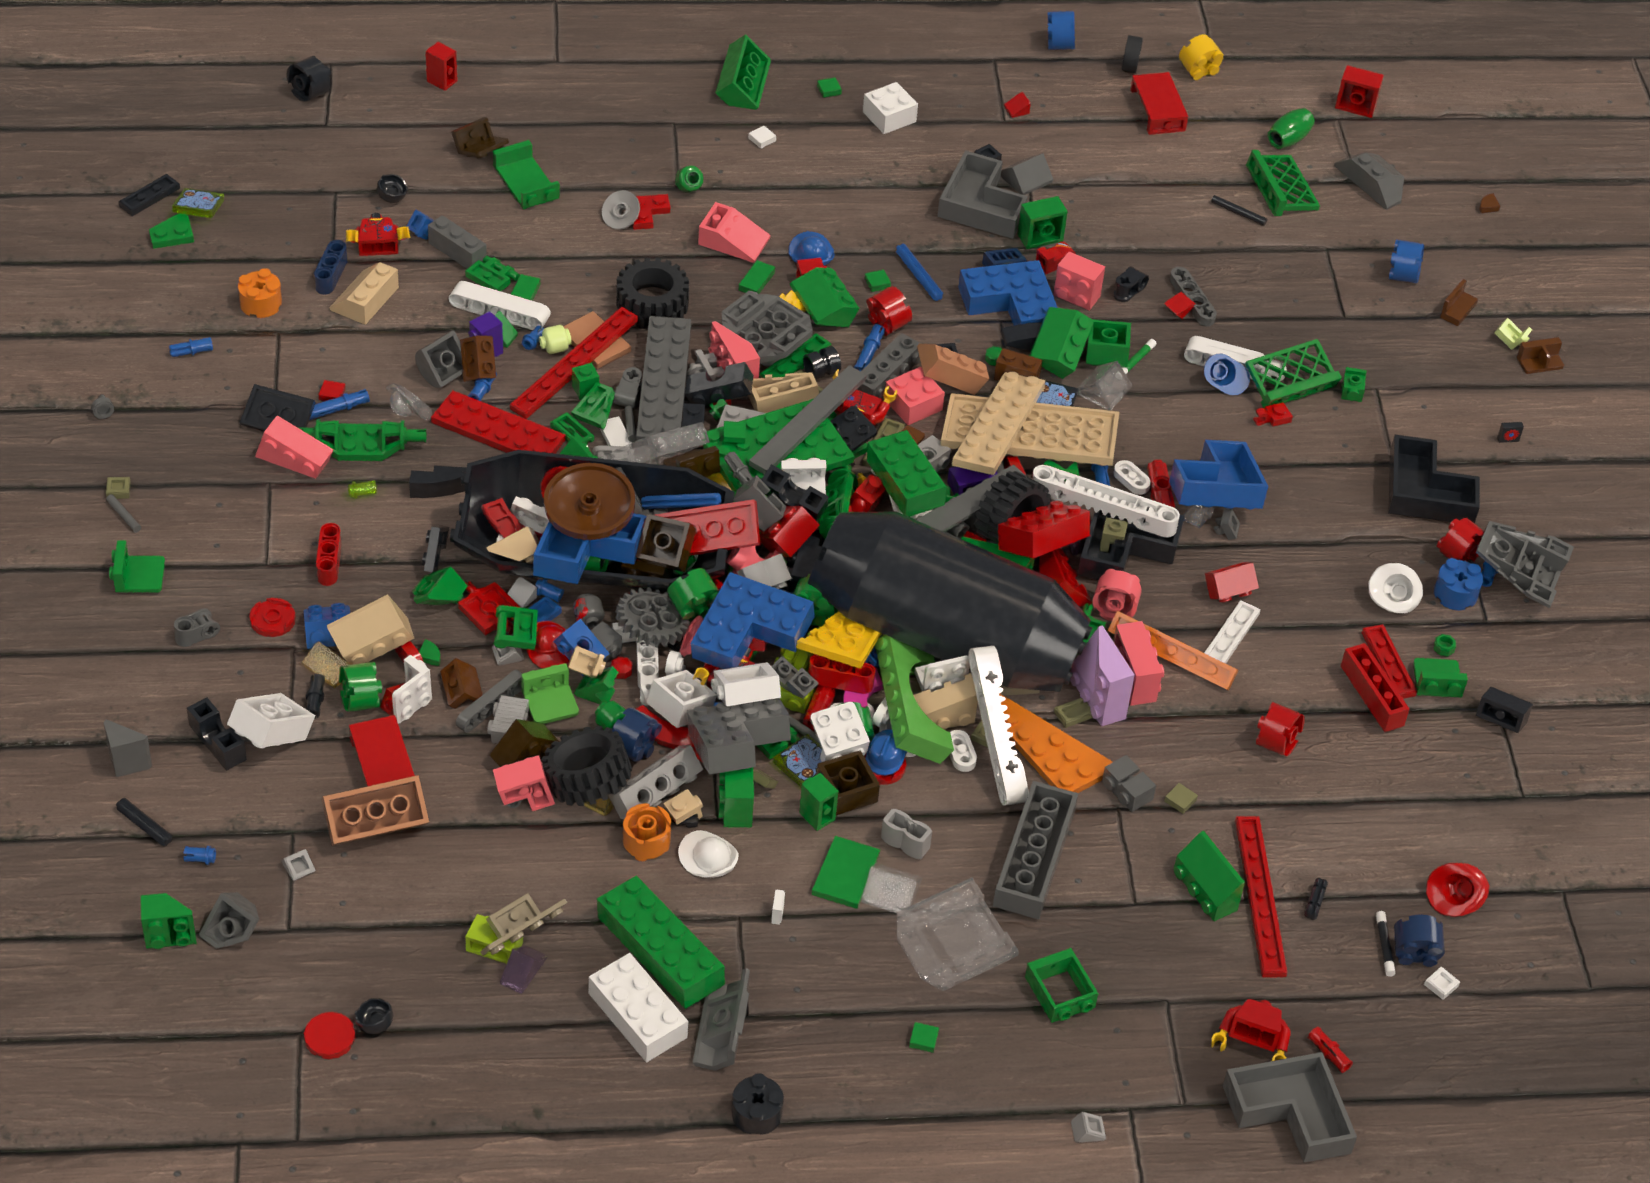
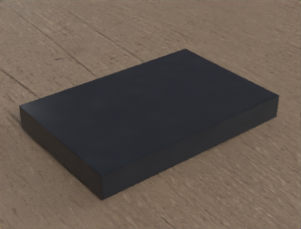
(268, 403)

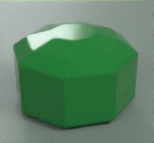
(992, 355)
(1444, 645)

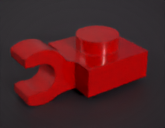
(1275, 414)

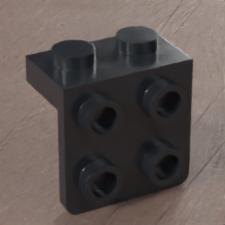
(854, 428)

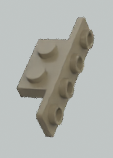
(515, 918)

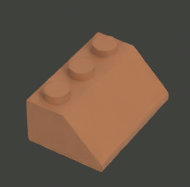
(952, 368)

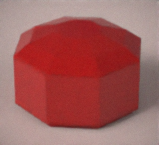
(623, 666)

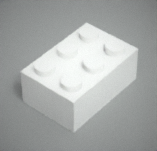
(270, 720)

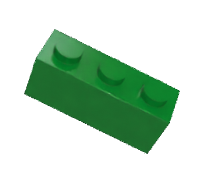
(825, 297)
(1061, 340)
(1209, 877)

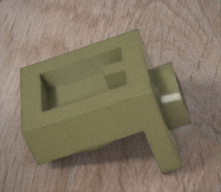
(1112, 530)

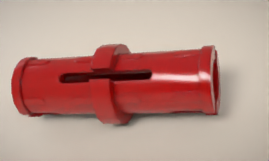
(1341, 1061)

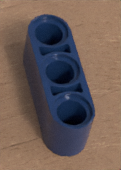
(330, 267)

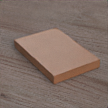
(584, 327)

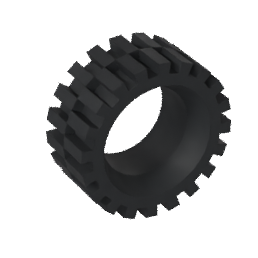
(653, 274)
(1008, 499)
(593, 748)

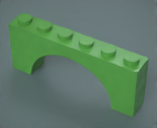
(910, 725)

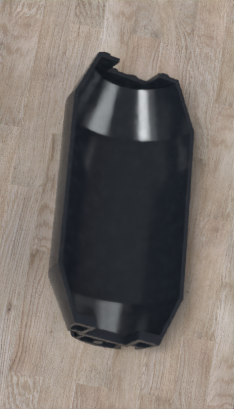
(521, 474)
(950, 597)

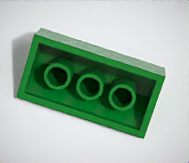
(743, 74)

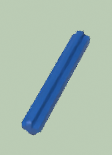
(919, 272)
(683, 500)

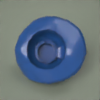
(810, 246)

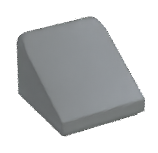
(523, 592)
(507, 655)
(298, 865)
(1088, 1128)

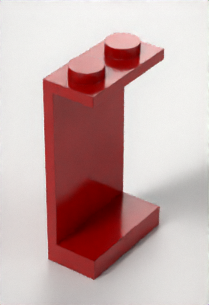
(1161, 102)
(381, 750)

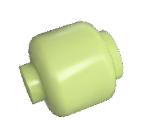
(555, 339)

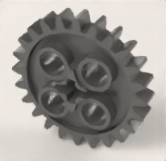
(650, 617)

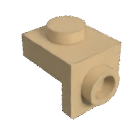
(586, 662)
(684, 806)

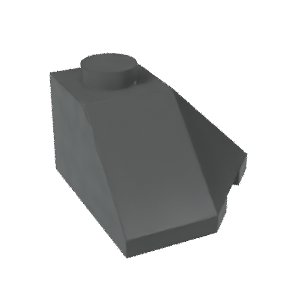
(230, 921)

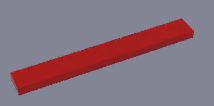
(582, 354)
(1261, 897)

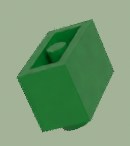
(818, 801)

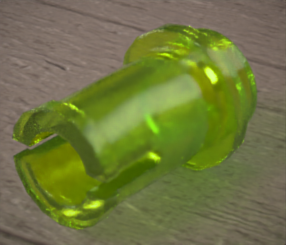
(363, 488)

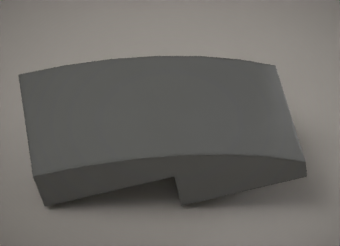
(794, 681)

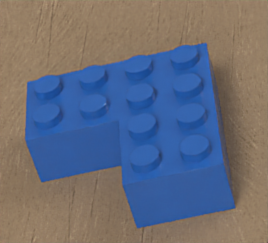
(1007, 287)
(1222, 477)
(565, 557)
(745, 612)

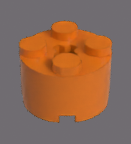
(260, 293)
(646, 831)

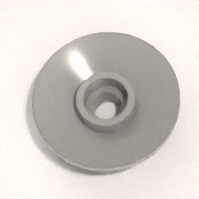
(614, 206)

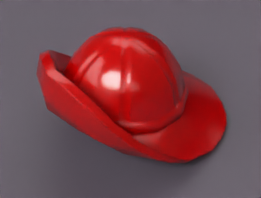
(546, 651)
(1457, 889)

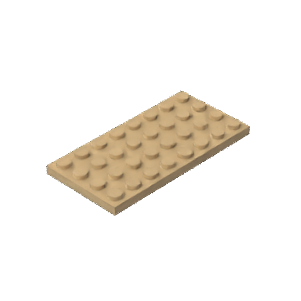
(1047, 433)

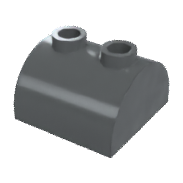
(440, 360)

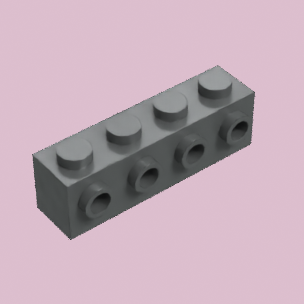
(890, 363)

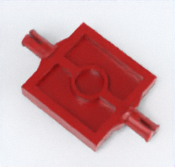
(482, 604)

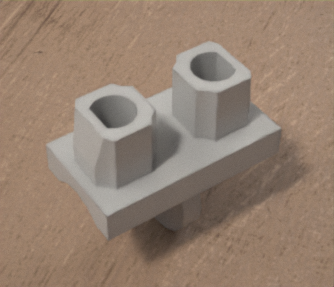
(705, 363)

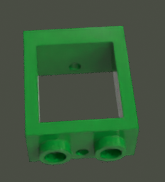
(1054, 965)

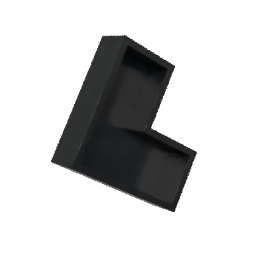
(1424, 492)
(1136, 542)

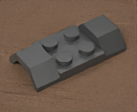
(722, 1024)

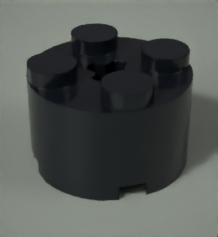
(309, 78)
(757, 1105)

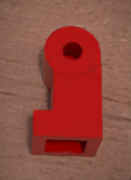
(1052, 256)

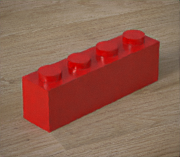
(1374, 687)

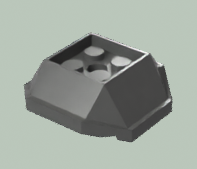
(768, 324)

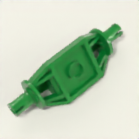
(365, 441)
(840, 489)

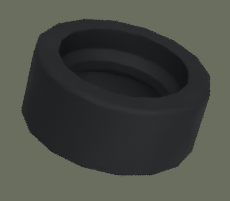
(1132, 53)

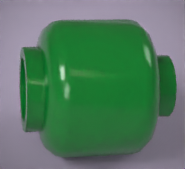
(689, 179)
(608, 713)

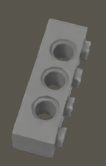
(686, 767)

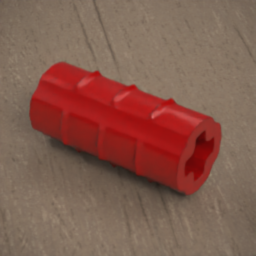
(821, 700)

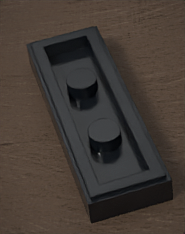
(149, 195)

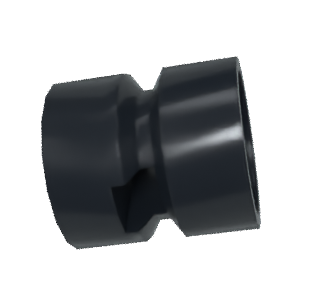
(824, 362)

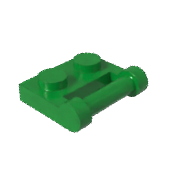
(523, 627)

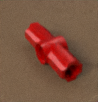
(1160, 487)

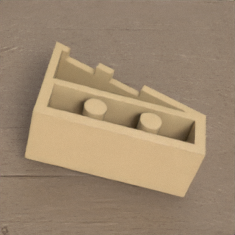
(780, 392)
(950, 705)

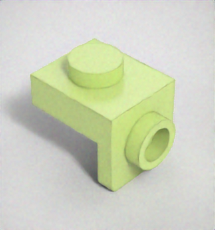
(1511, 334)

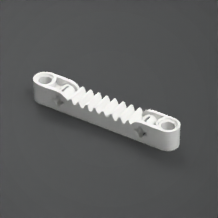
(1159, 518)
(1010, 786)

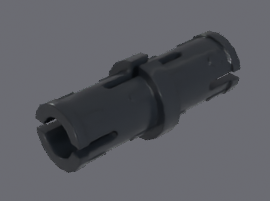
(315, 694)

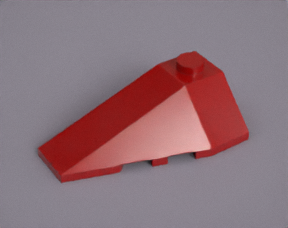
(1055, 566)

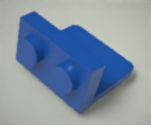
(316, 622)

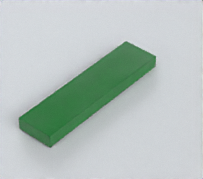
(794, 361)

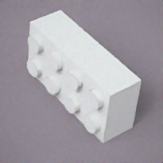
(638, 1007)

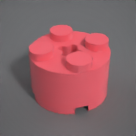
(1116, 593)

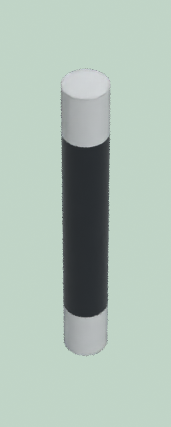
(1385, 943)

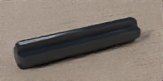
(144, 822)

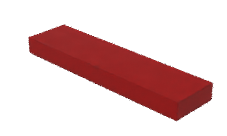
(1389, 659)

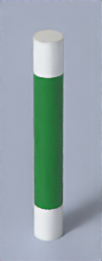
(1139, 355)

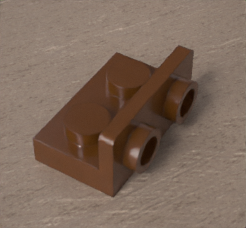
(478, 358)

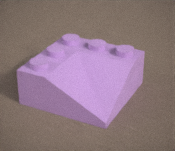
(1103, 678)

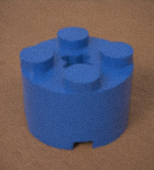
(1061, 30)
(1406, 261)
(1458, 584)

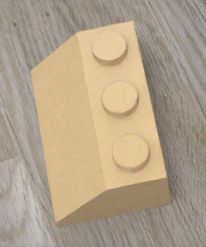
(367, 293)
(517, 546)
(371, 631)

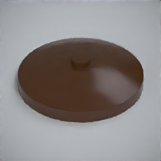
(589, 501)

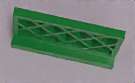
(1271, 186)
(1302, 387)

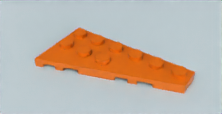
(1053, 753)

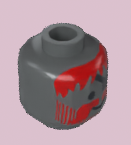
(589, 610)

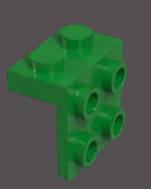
(136, 572)
(1439, 677)

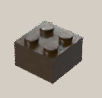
(666, 542)
(852, 779)

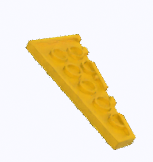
(841, 640)

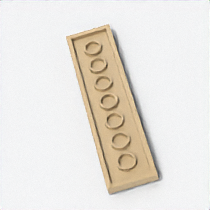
(998, 423)

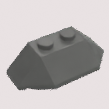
(1374, 177)

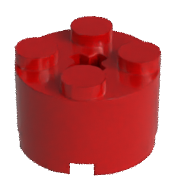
(889, 310)
(1461, 540)
(1280, 729)

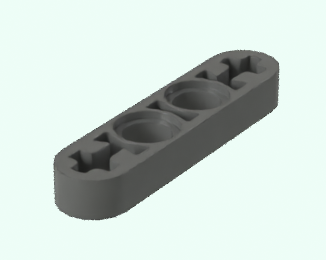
(1205, 313)
(483, 706)

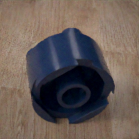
(637, 733)
(1419, 940)

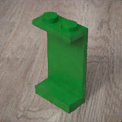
(524, 175)

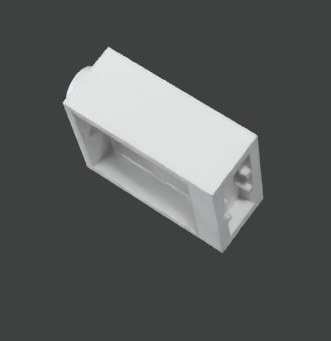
(746, 684)

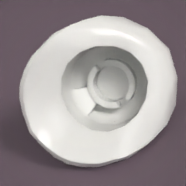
(1395, 588)
(707, 854)

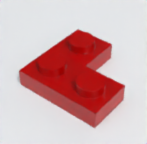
(650, 206)

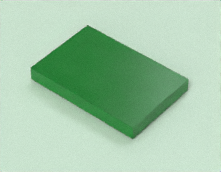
(845, 872)

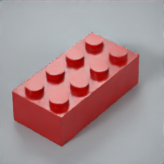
(1044, 529)

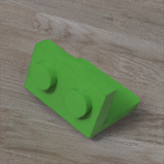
(549, 694)

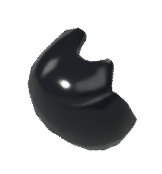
(392, 188)
(374, 1016)

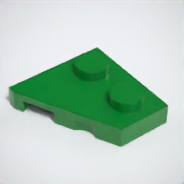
(172, 232)

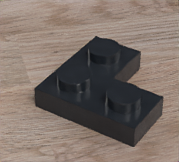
(436, 541)

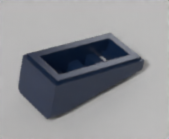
(996, 257)

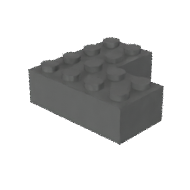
(977, 201)
(729, 734)
(1298, 1092)

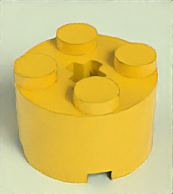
(1201, 57)

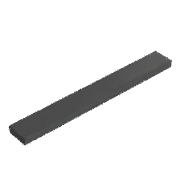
(807, 419)

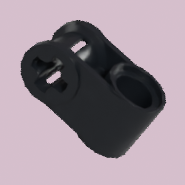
(1129, 284)

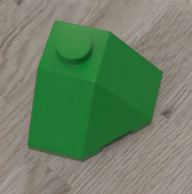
(440, 588)

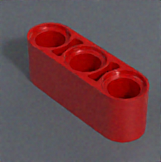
(328, 554)
(841, 675)

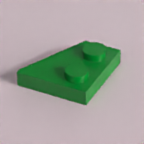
(595, 406)

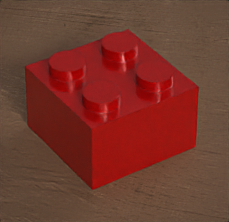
(1359, 91)
(789, 532)

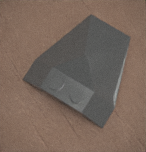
(1525, 559)

